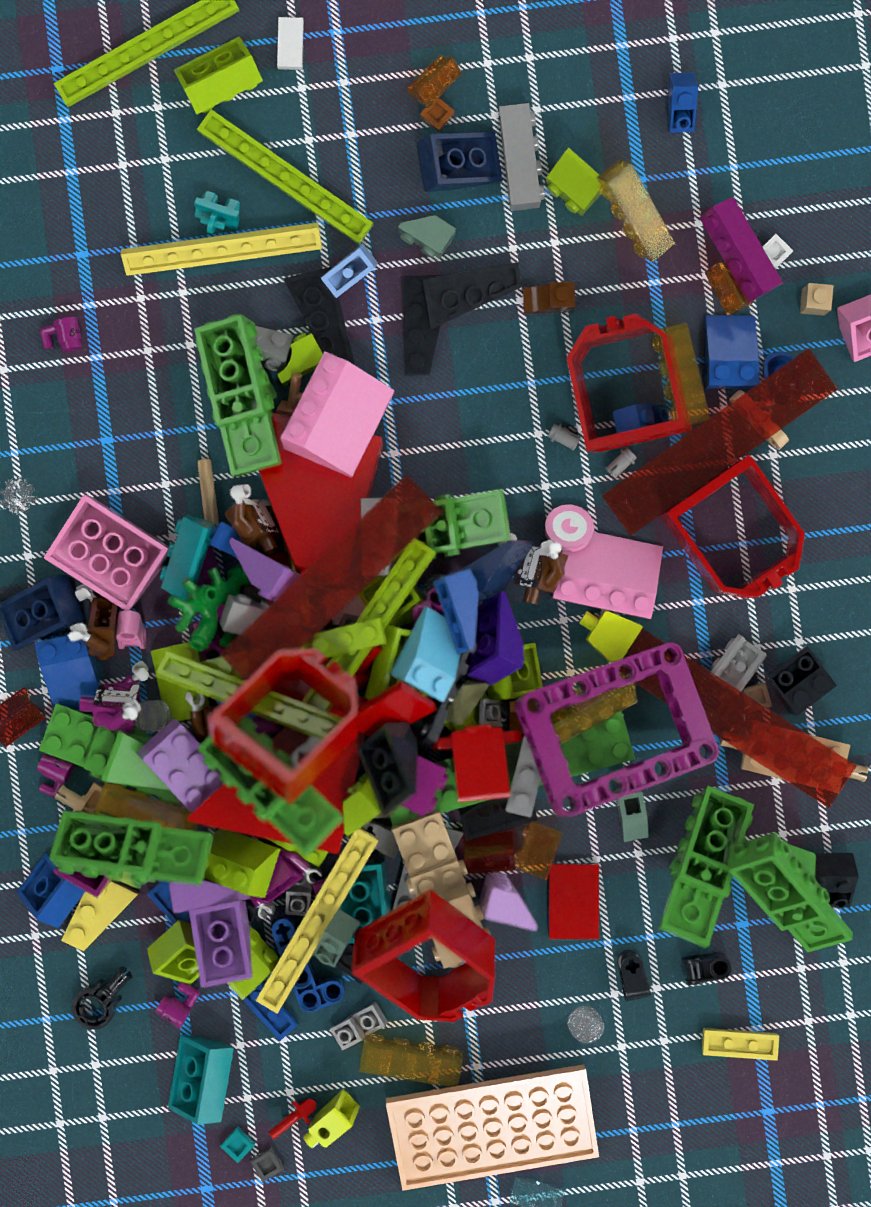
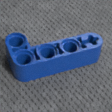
(311, 984)

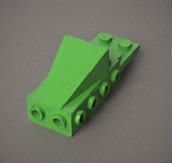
(239, 393)
(467, 523)
(102, 752)
(303, 822)
(129, 849)
(701, 864)
(786, 889)

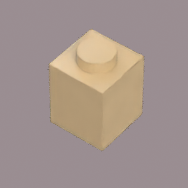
(816, 299)

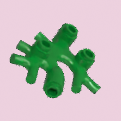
(206, 601)

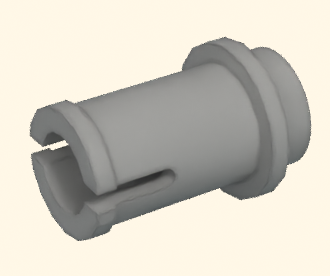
(563, 436)
(621, 462)

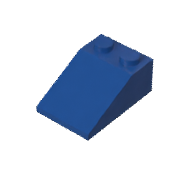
(730, 353)
(67, 670)

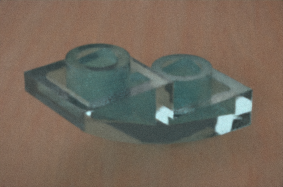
(536, 1193)

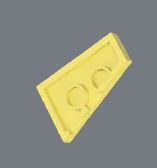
(96, 914)

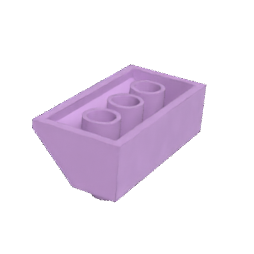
(502, 902)

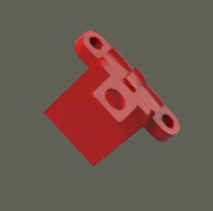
(479, 761)

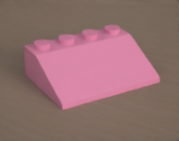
(337, 415)
(107, 552)
(612, 576)

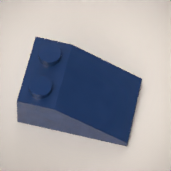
(459, 160)
(498, 567)
(40, 612)

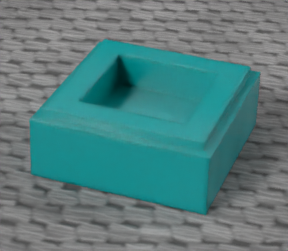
(237, 1144)

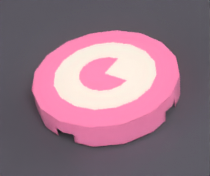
(569, 527)

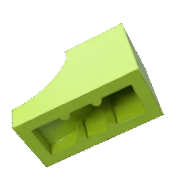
(304, 358)

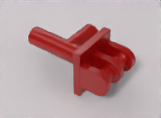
(363, 674)
(302, 1110)

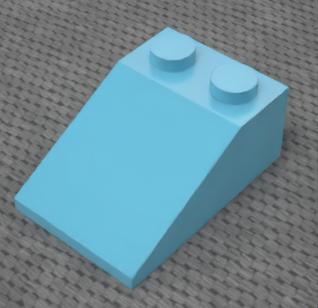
(428, 657)

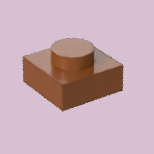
(437, 114)

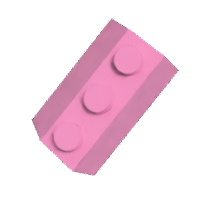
(856, 327)

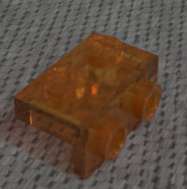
(434, 80)
(726, 288)
(538, 850)

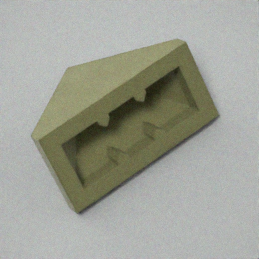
(465, 701)

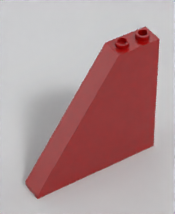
(314, 501)
(229, 812)

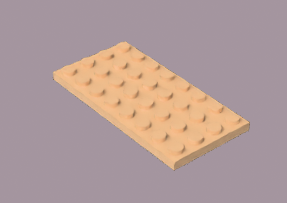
(492, 1127)

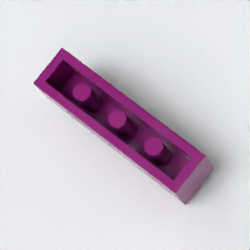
(741, 249)

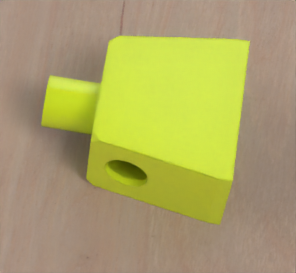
(610, 634)
(332, 1120)

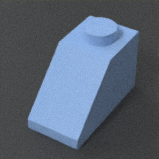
(349, 270)

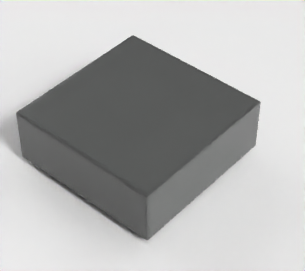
(267, 1164)

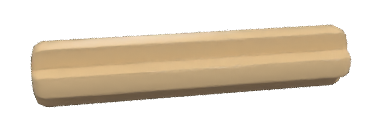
(208, 490)

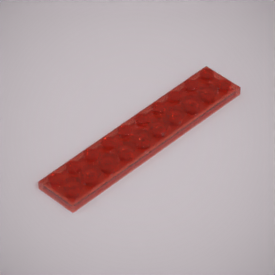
(720, 441)
(335, 577)
(758, 730)

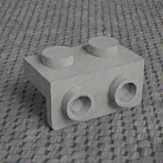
(274, 347)
(738, 662)

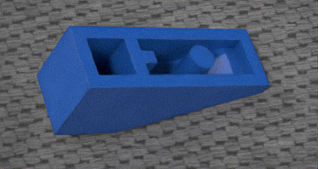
(459, 603)

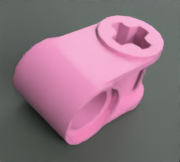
(130, 630)

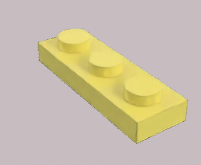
(740, 1044)

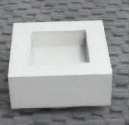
(777, 250)

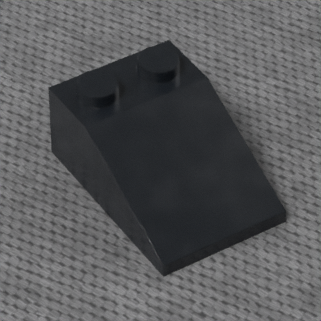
(391, 765)

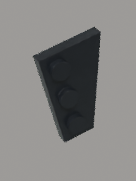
(490, 818)

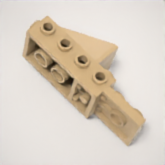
(435, 866)

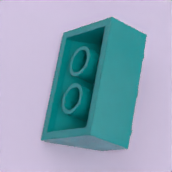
(186, 554)
(369, 895)
(200, 1079)

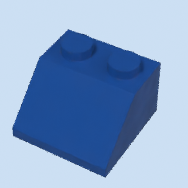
(48, 894)

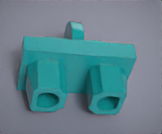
(217, 215)

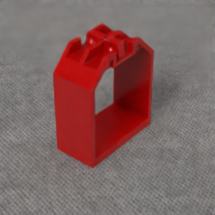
(612, 332)
(770, 576)
(284, 666)
(427, 996)

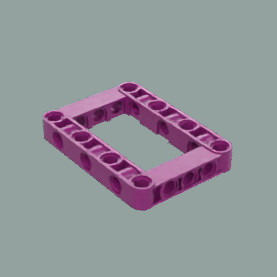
(684, 708)

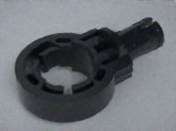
(104, 996)

